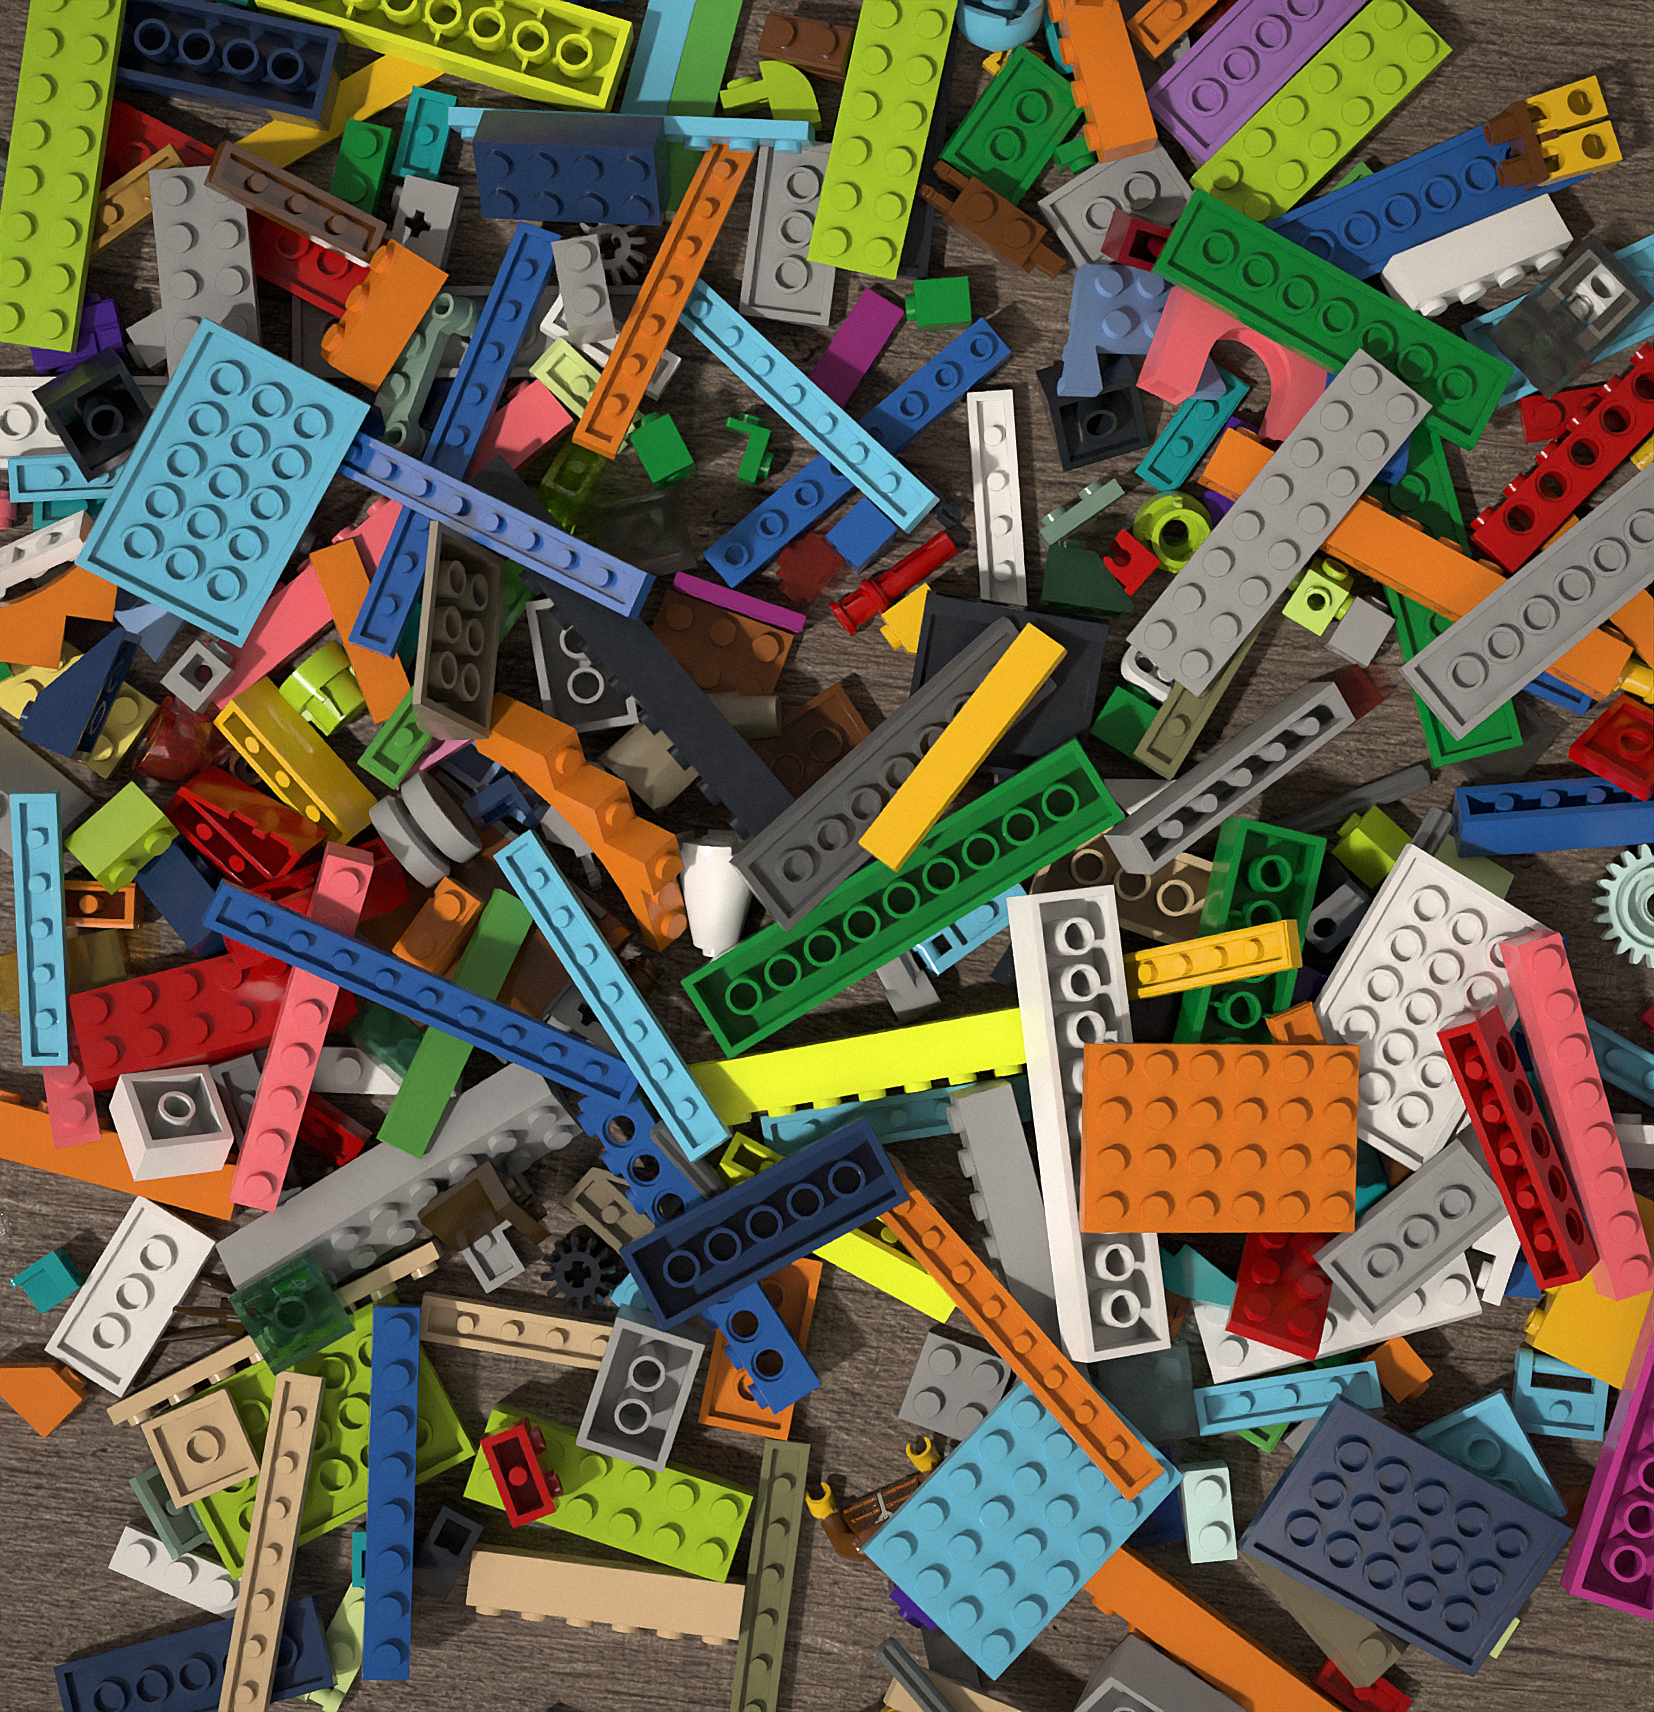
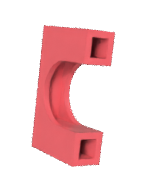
(1182, 347)

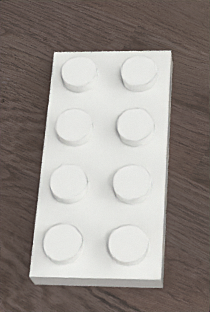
(131, 1295)

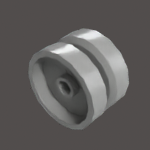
(425, 829)

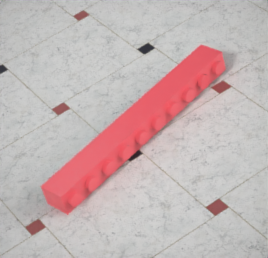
(299, 613)

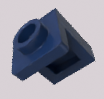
(497, 799)

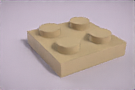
(201, 1447)

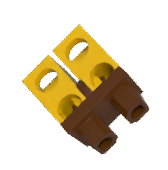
(1537, 138)

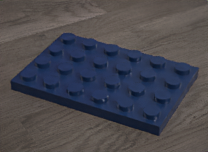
(1405, 1535)

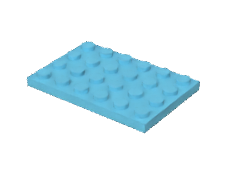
(222, 482)
(1010, 1529)

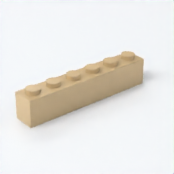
(604, 1592)

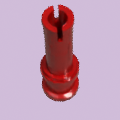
(876, 594)

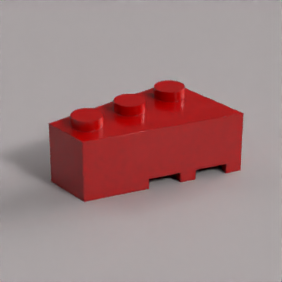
(242, 829)

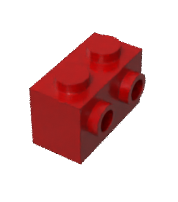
(521, 1472)

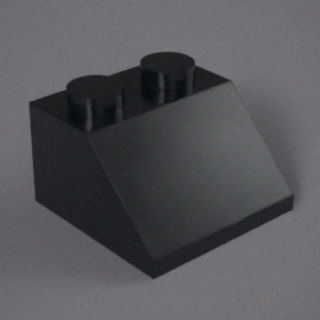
(96, 412)
(1097, 426)

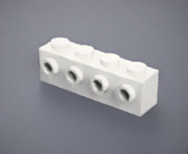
(1478, 258)

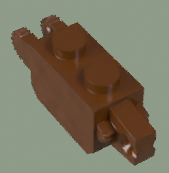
(993, 224)

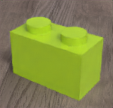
(121, 838)

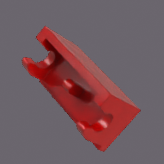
(1132, 562)

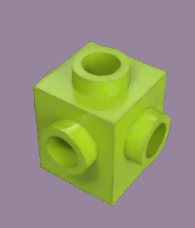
(1319, 594)

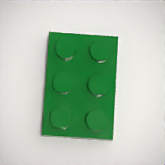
(1013, 126)

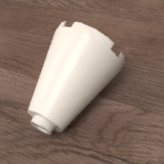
(713, 890)

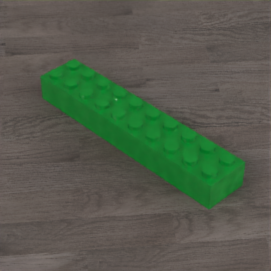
(885, 913)

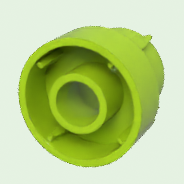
(1157, 513)
(325, 689)

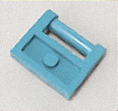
(1557, 1409)

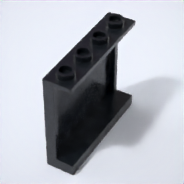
(956, 620)

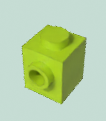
(1370, 845)

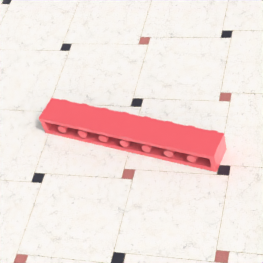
(298, 1038)
(1578, 1110)

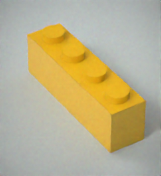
(297, 762)

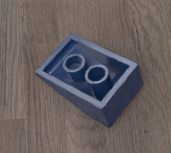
(78, 702)

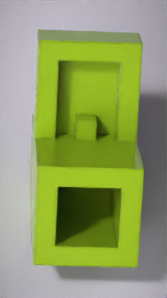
(781, 89)

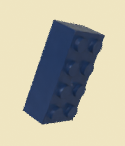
(572, 167)

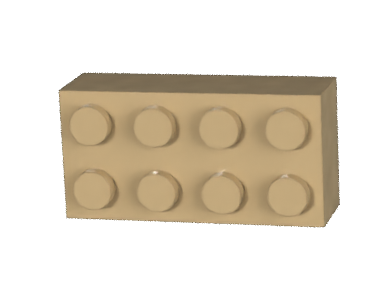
(1154, 906)

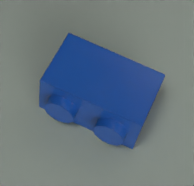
(862, 535)

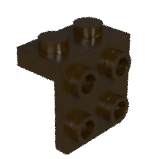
(481, 1204)

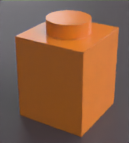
(1398, 1368)

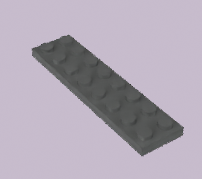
(818, 836)

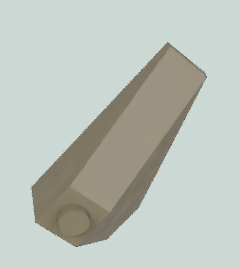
(1348, 1639)

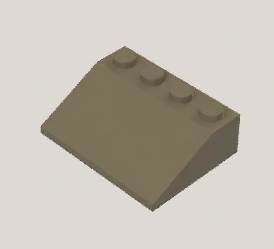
(457, 637)

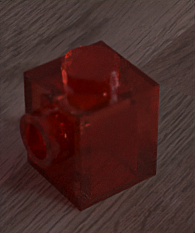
(807, 569)

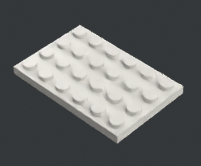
(1405, 974)

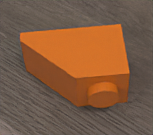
(42, 1392)

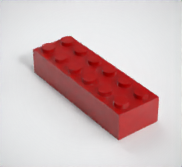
(185, 1017)

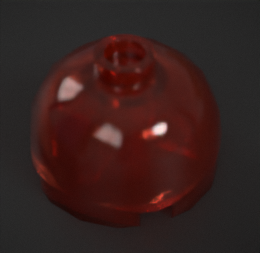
(175, 743)

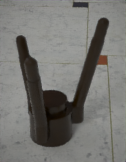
(225, 1314)

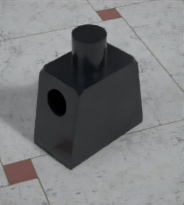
(1337, 905)

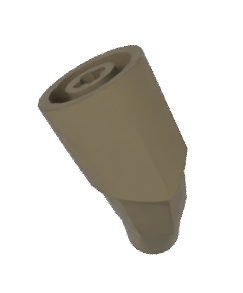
(652, 772)

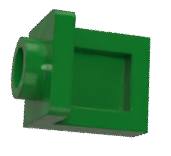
(1074, 156)
(757, 459)

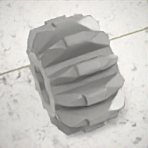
(623, 256)

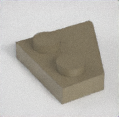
(605, 1209)

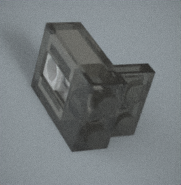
(1549, 338)

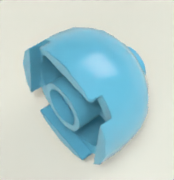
(999, 23)

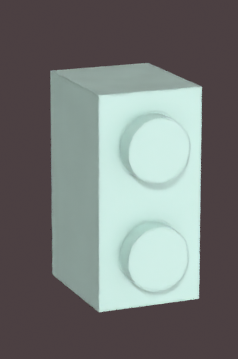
(1207, 1511)

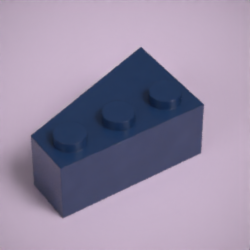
(182, 891)

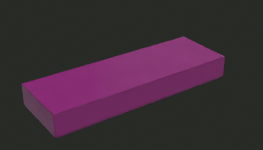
(856, 347)
(739, 603)

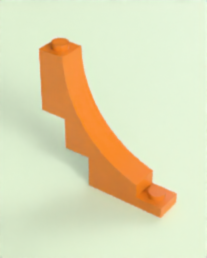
(36, 621)

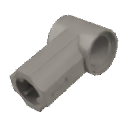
(908, 988)

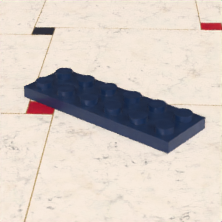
(189, 1668)

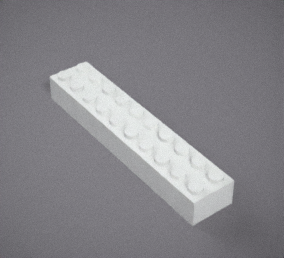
(1071, 995)

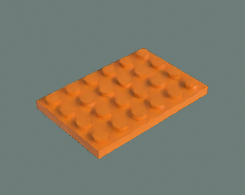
(1218, 1137)

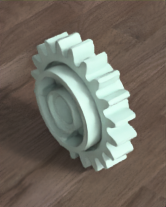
(1627, 905)

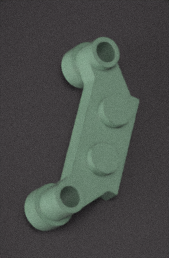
(412, 374)

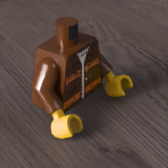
(861, 1520)

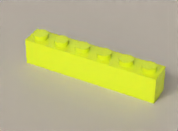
(866, 1252)

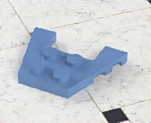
(1117, 313)

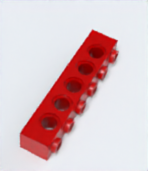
(1511, 548)
(1518, 1147)

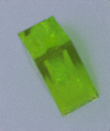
(571, 483)

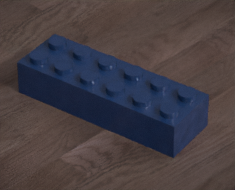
(232, 60)
(764, 1223)

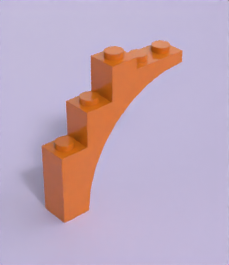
(598, 807)

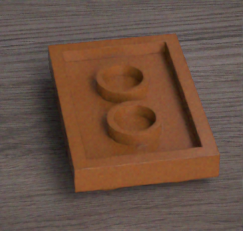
(721, 647)

